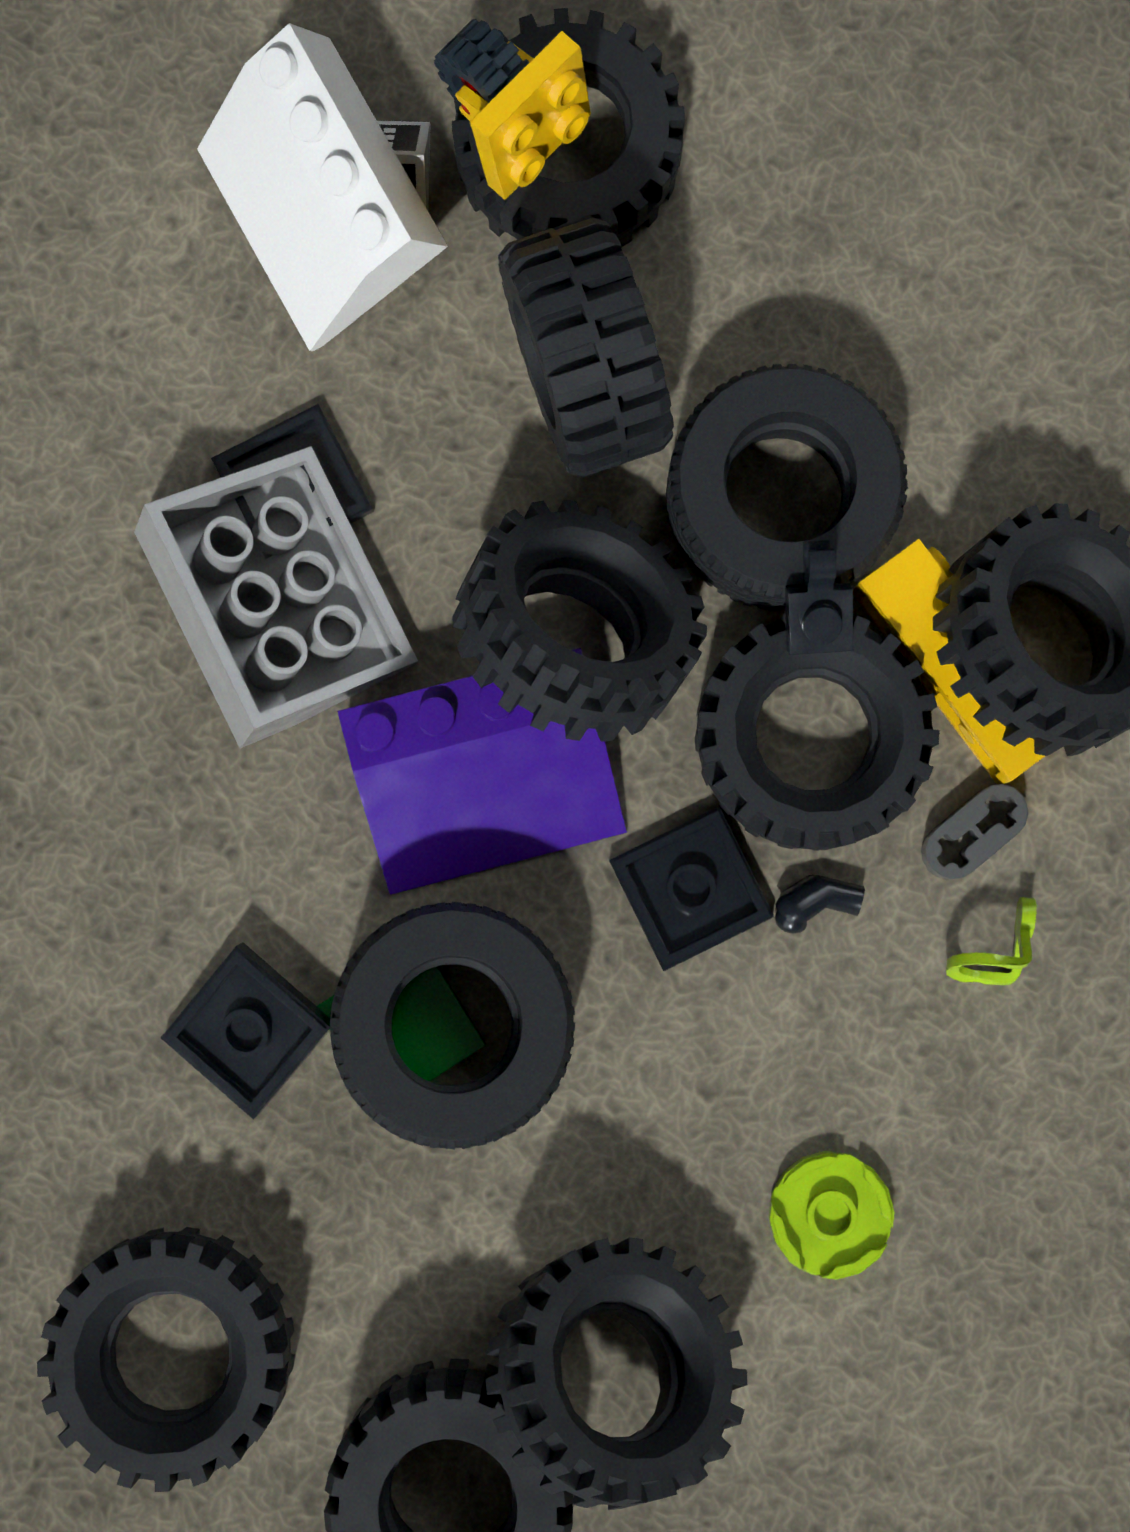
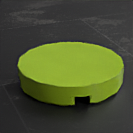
(816, 1195)

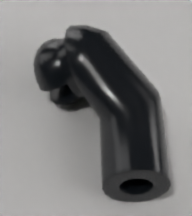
(813, 895)

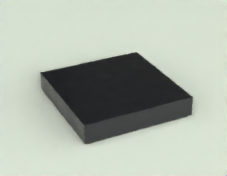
(294, 434)
(691, 888)
(247, 1030)

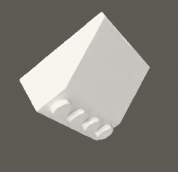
(316, 185)

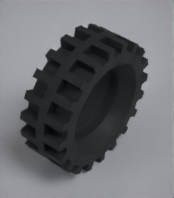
(649, 157)
(603, 569)
(1090, 576)
(825, 818)
(690, 1359)
(112, 1419)

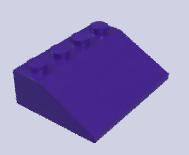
(470, 786)

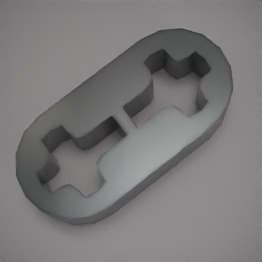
(983, 843)

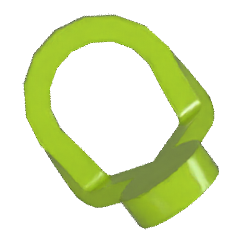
(1021, 957)

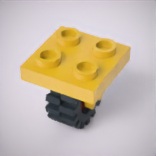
(515, 102)

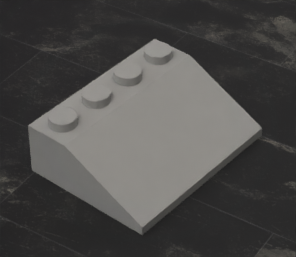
(279, 630)

